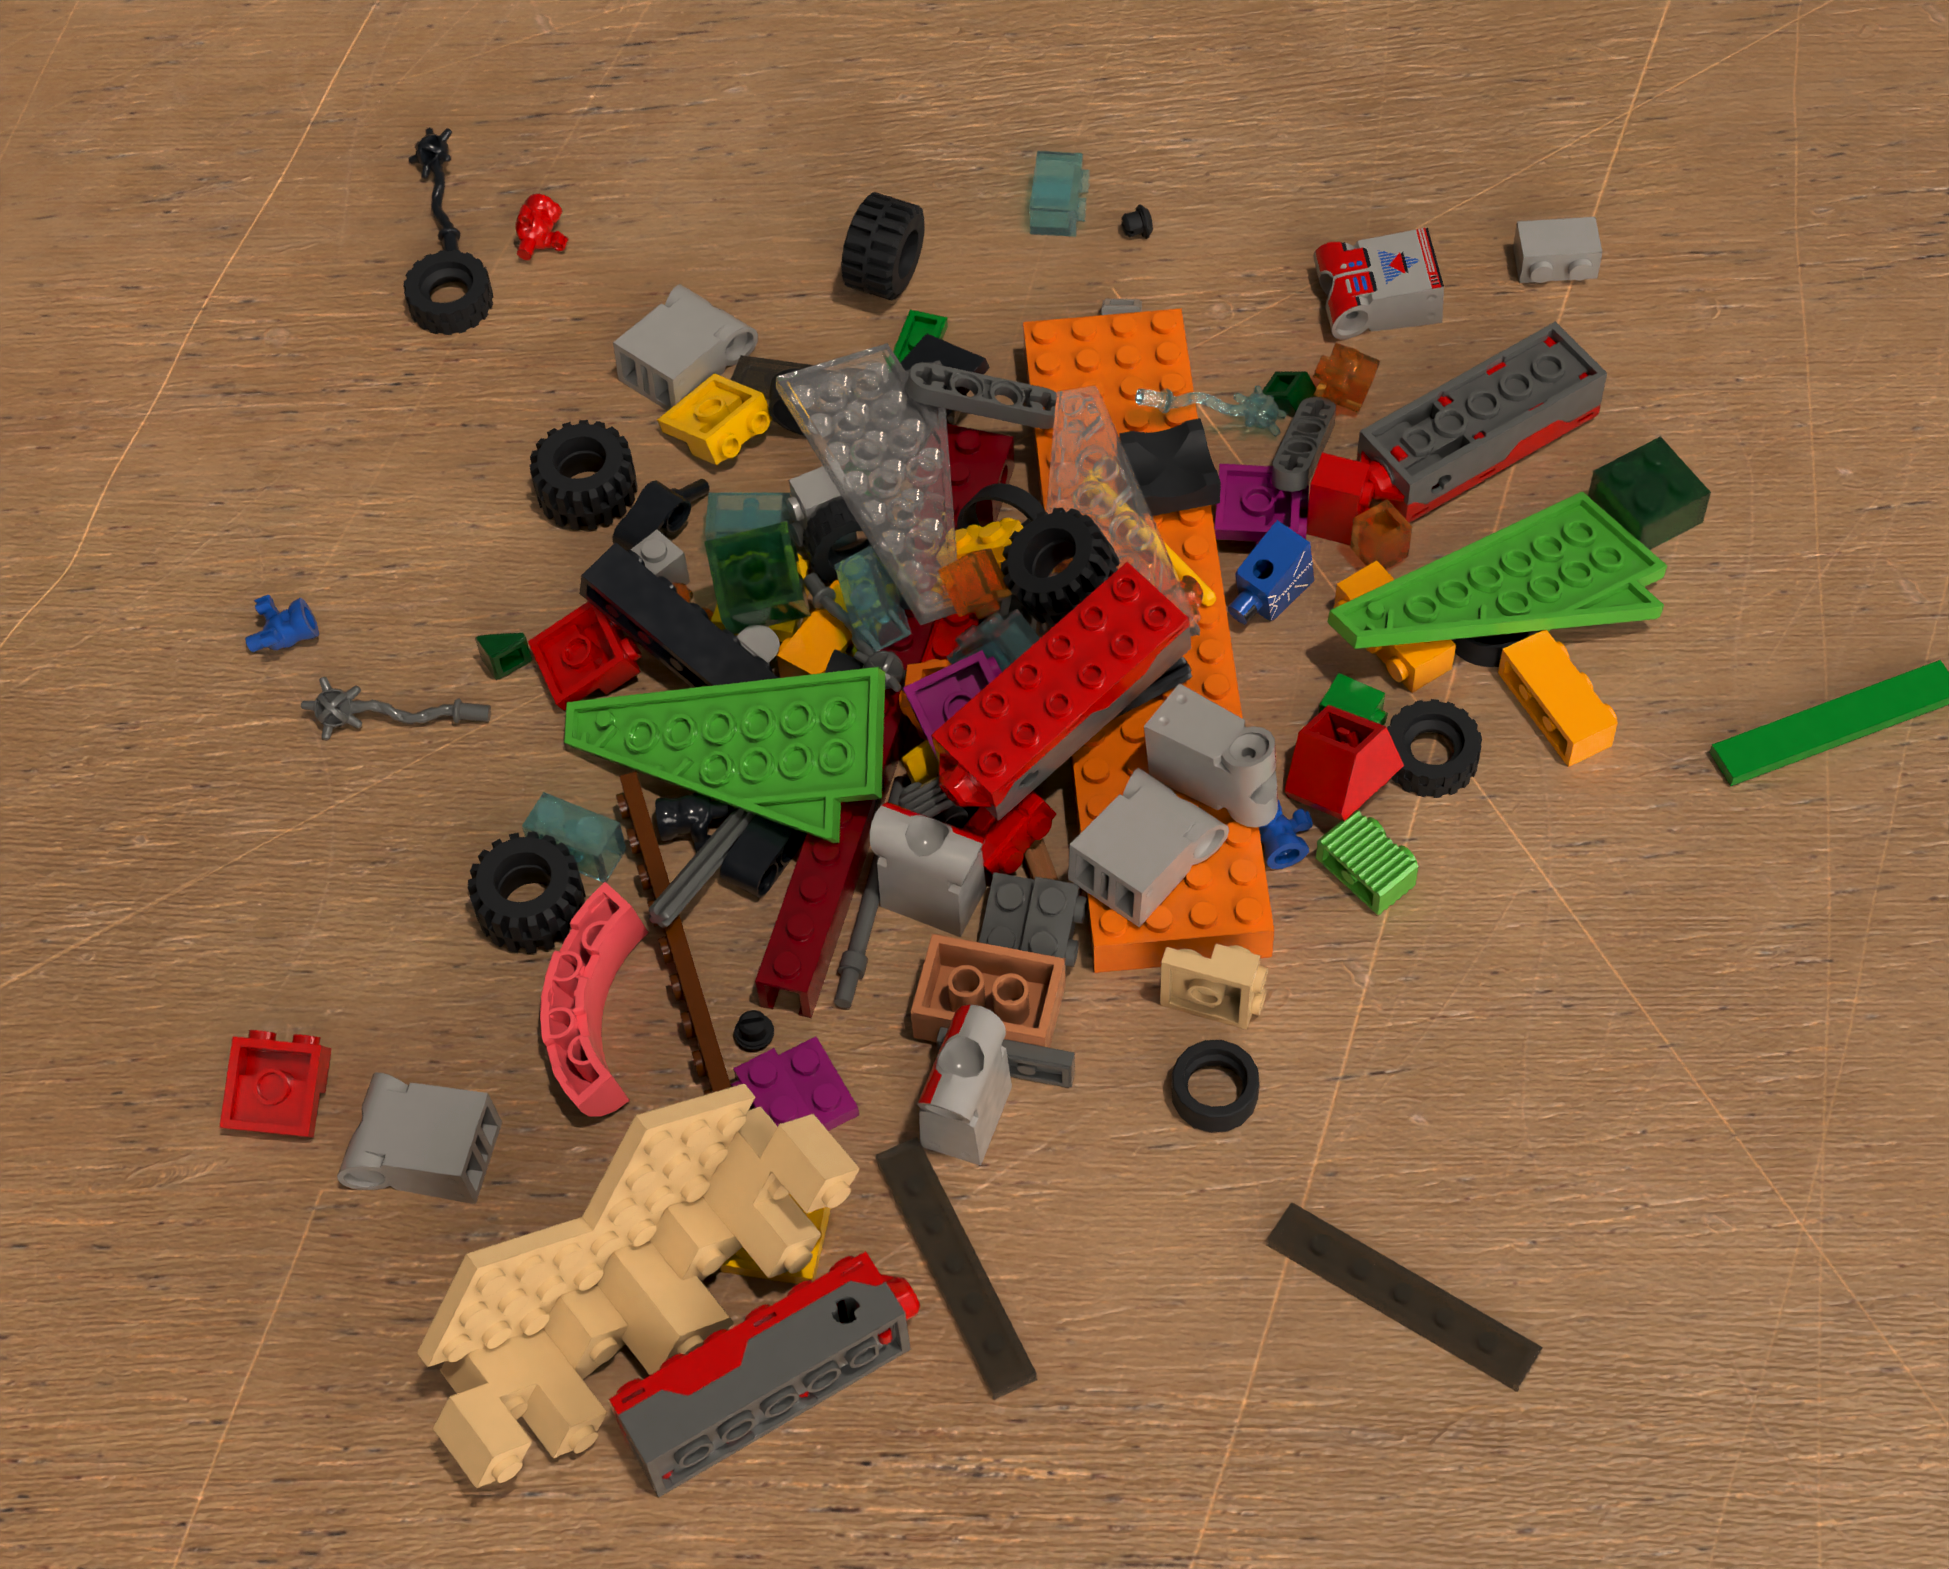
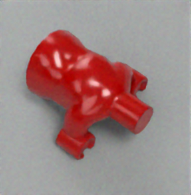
(535, 226)

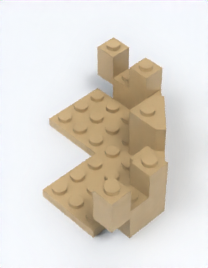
(630, 1271)

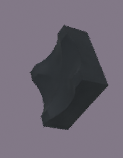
(1173, 467)

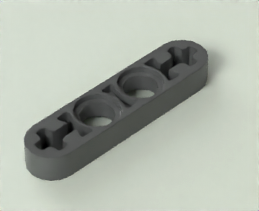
(984, 390)
(1303, 444)

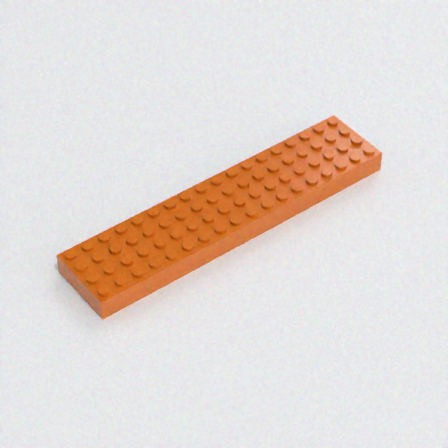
(1228, 893)

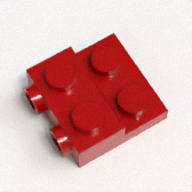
(583, 655)
(274, 1084)

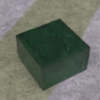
(1651, 493)
(757, 577)

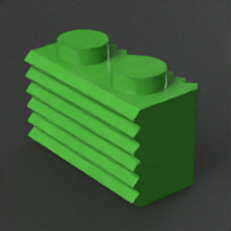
(1368, 861)

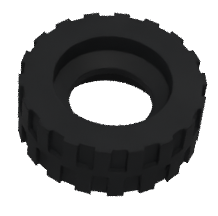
(441, 269)
(823, 531)
(1444, 720)

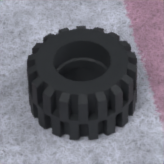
(883, 246)
(576, 451)
(1041, 548)
(522, 863)

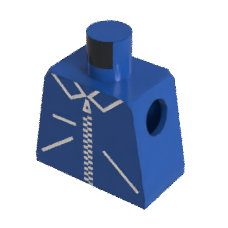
(1272, 575)

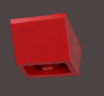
(1341, 762)

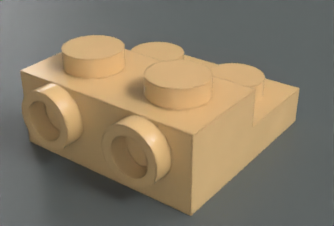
(1217, 988)

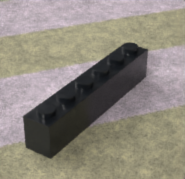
(666, 623)

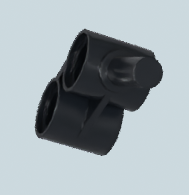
(657, 509)

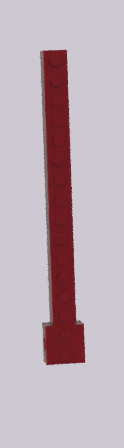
(830, 871)

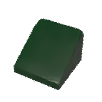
(1290, 389)
(503, 652)

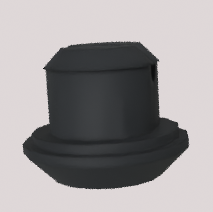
(1137, 222)
(753, 1030)

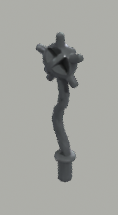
(890, 663)
(336, 708)

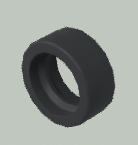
(1215, 1054)

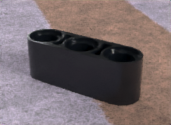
(760, 855)

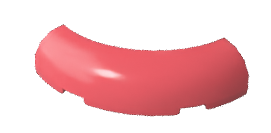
(576, 994)

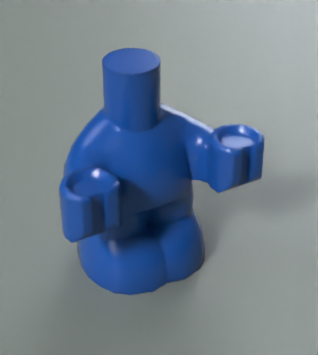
(283, 627)
(1279, 839)

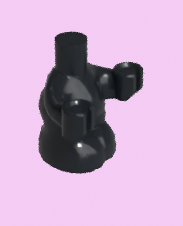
(688, 815)

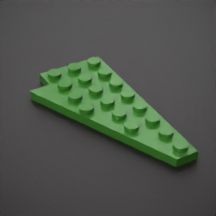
(1536, 575)
(761, 745)

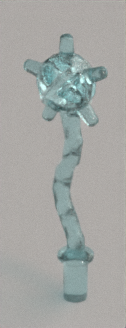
(1257, 408)

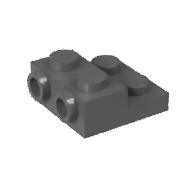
(1034, 916)

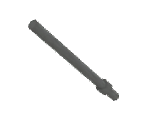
(854, 962)

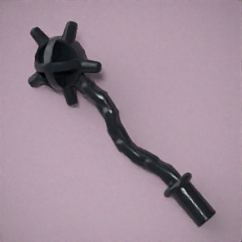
(431, 154)

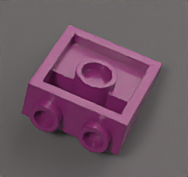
(1253, 504)
(948, 690)
(798, 1085)

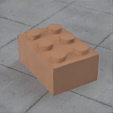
(1012, 983)

